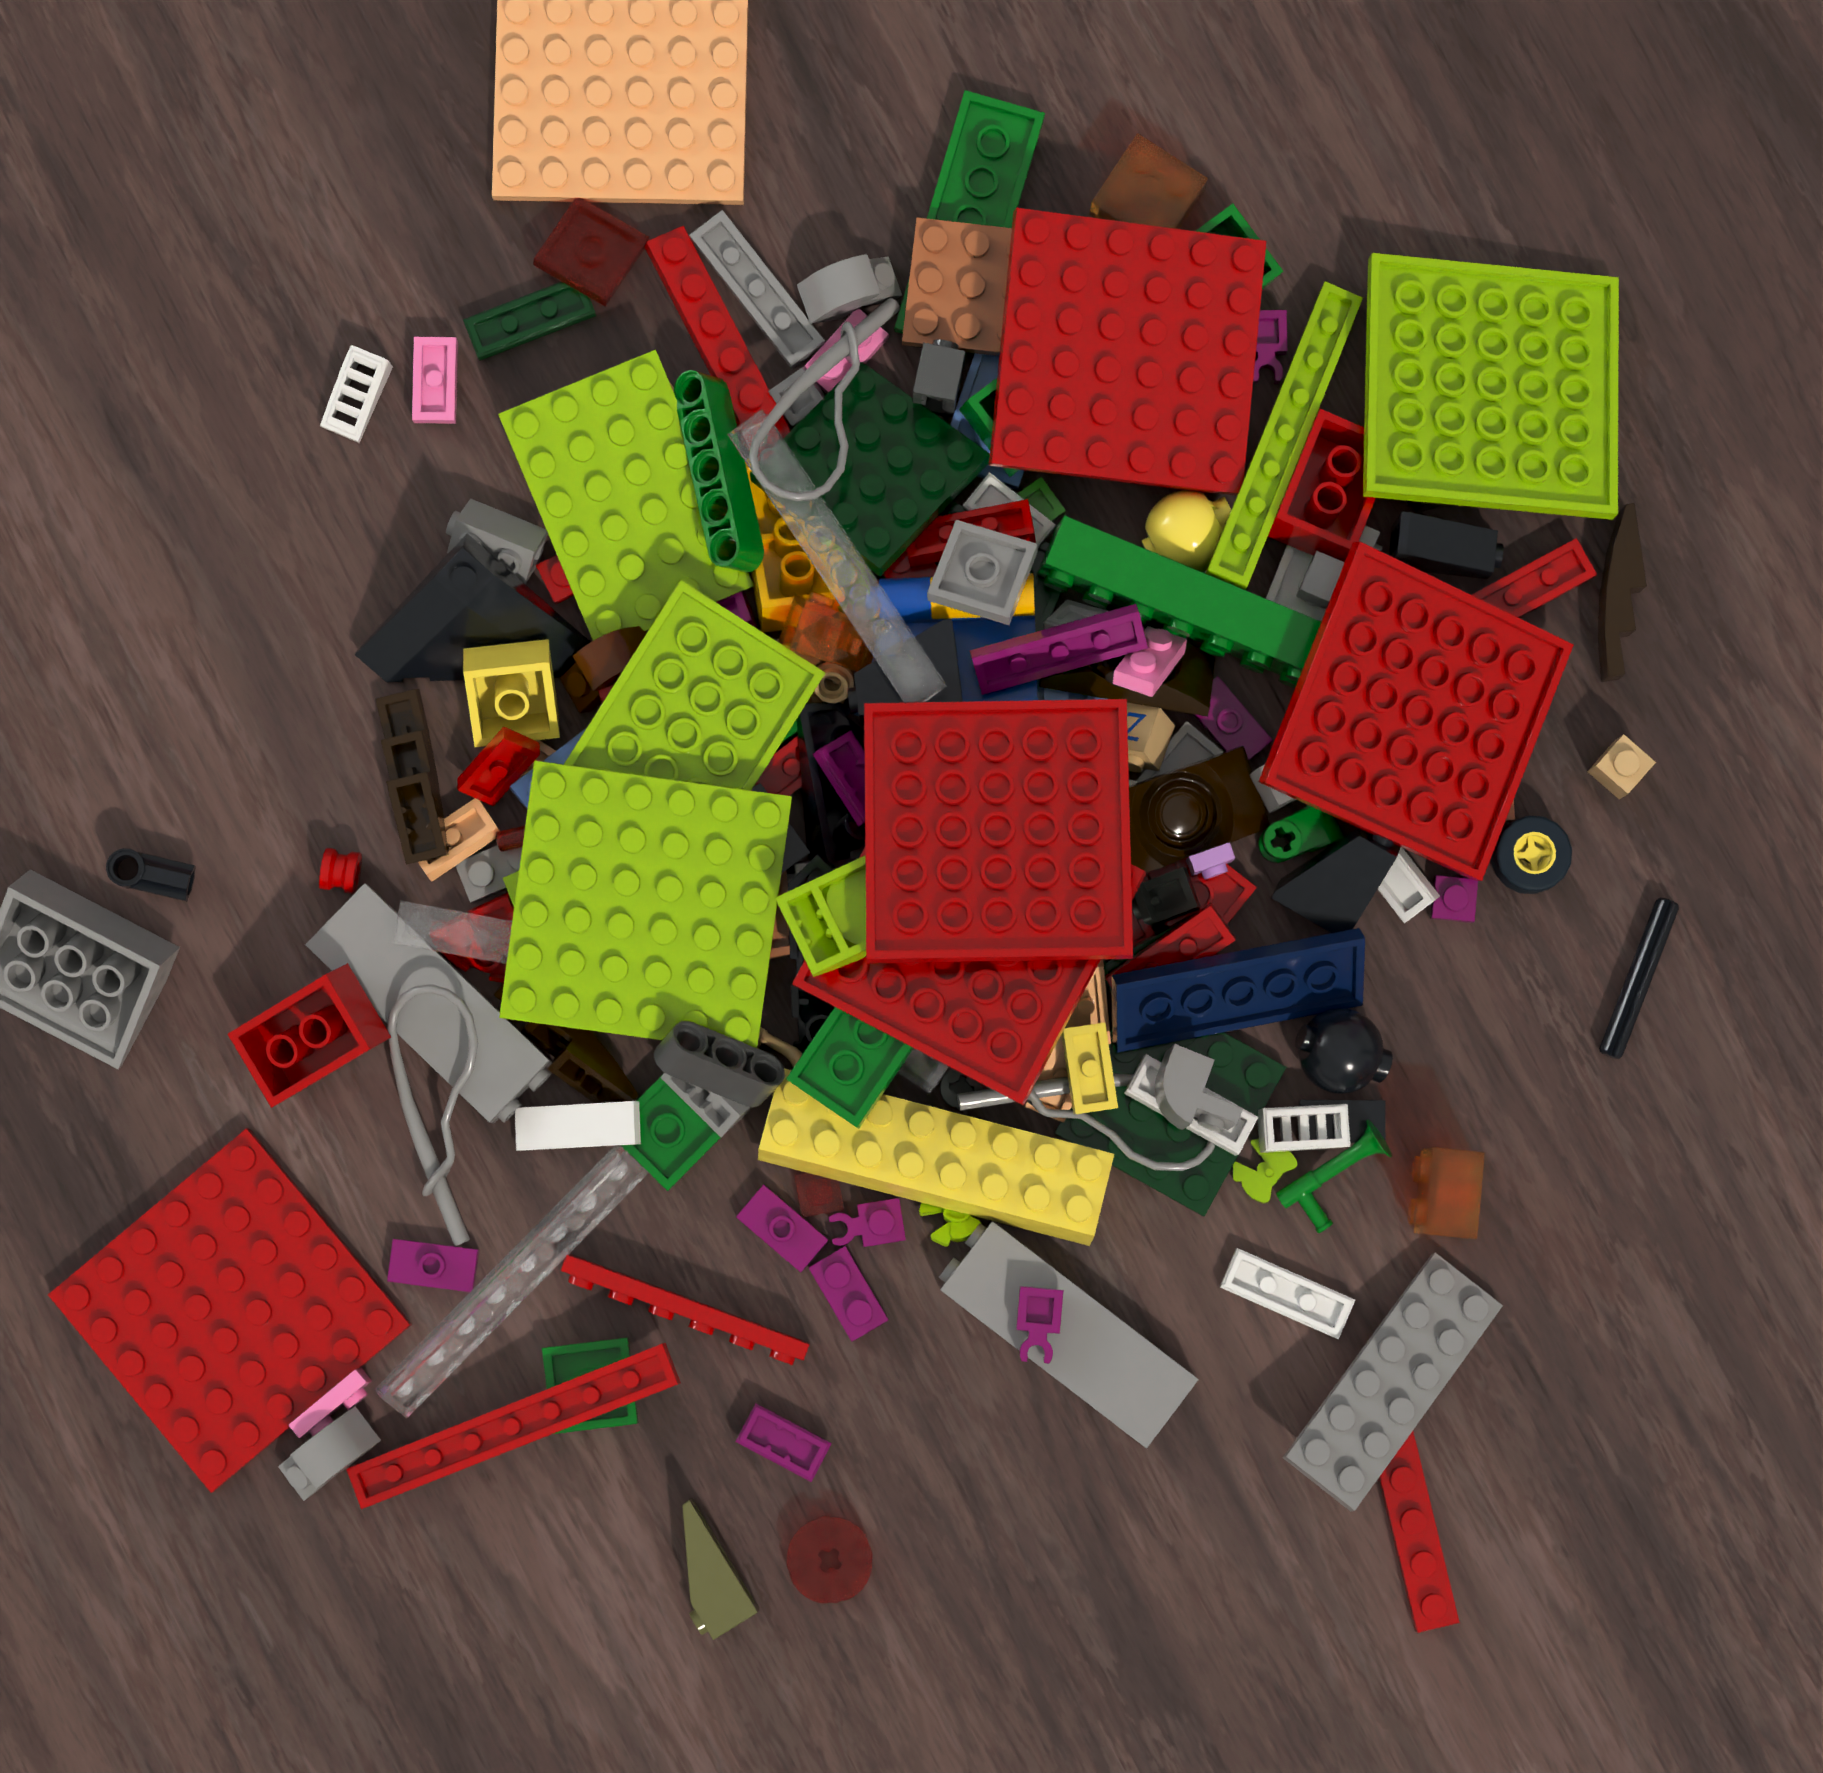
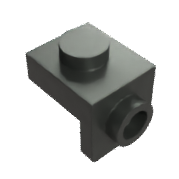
(1165, 898)

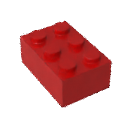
(1325, 494)
(309, 1035)

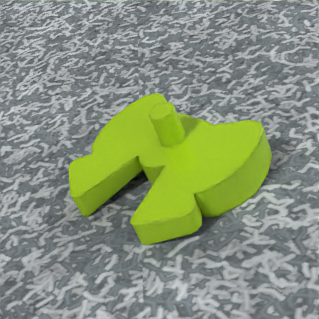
(1259, 1183)
(957, 1229)

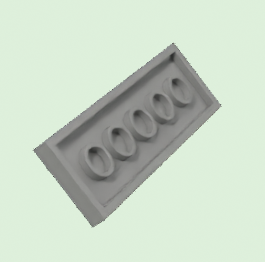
(1392, 1382)

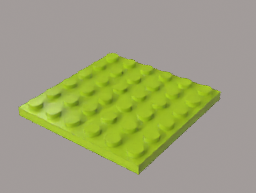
(1491, 386)
(644, 904)

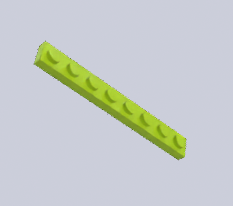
(1284, 436)

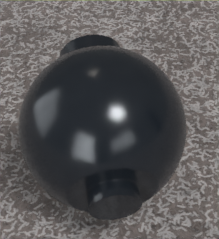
(1342, 1051)

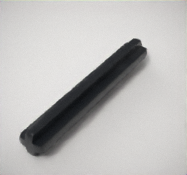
(1639, 978)

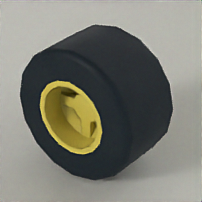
(1545, 849)

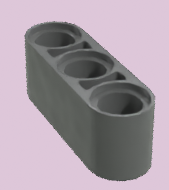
(719, 1064)

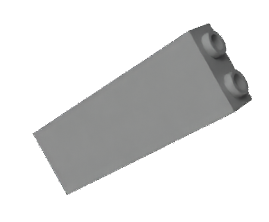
(430, 1023)
(1095, 1349)

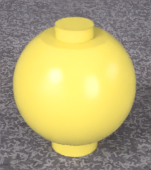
(1186, 527)

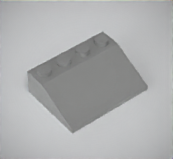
(78, 968)

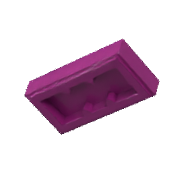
(1232, 723)
(845, 768)
(782, 1228)
(433, 1265)
(783, 1442)

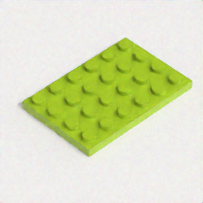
(617, 494)
(699, 699)

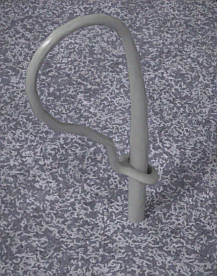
(844, 348)
(1060, 1086)
(434, 1171)

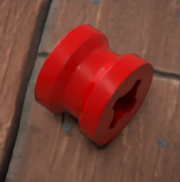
(340, 870)

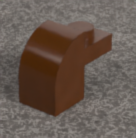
(600, 665)

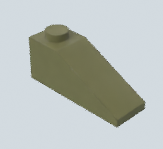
(714, 1584)

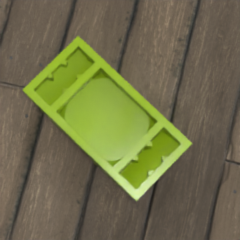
(829, 917)

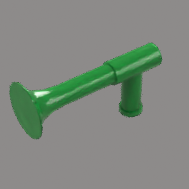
(1302, 1188)

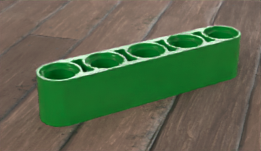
(718, 472)

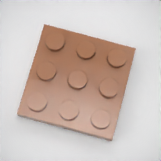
(957, 285)

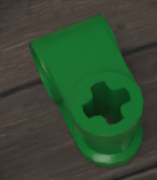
(1306, 831)

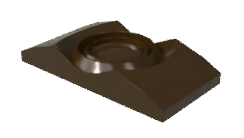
(1184, 689)
(1193, 810)

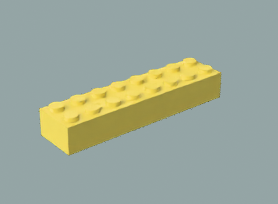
(943, 1161)

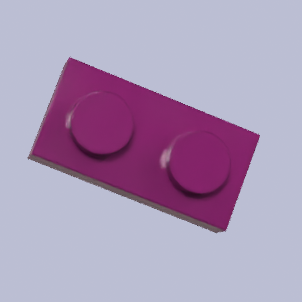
(848, 1293)

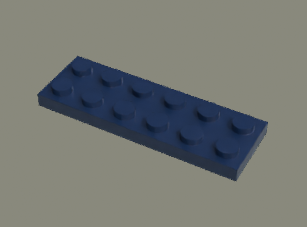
(1237, 990)

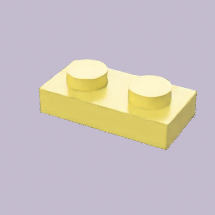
(1089, 1068)

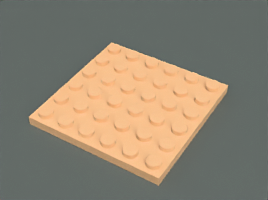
(620, 101)

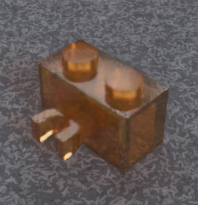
(824, 632)

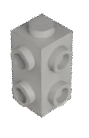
(504, 536)

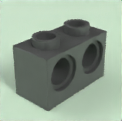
(939, 377)

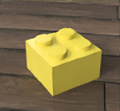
(511, 689)

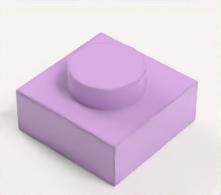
(1211, 862)

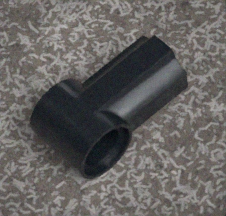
(154, 874)

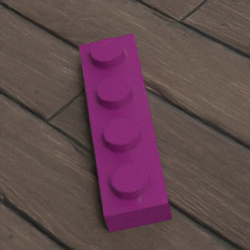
(1059, 649)

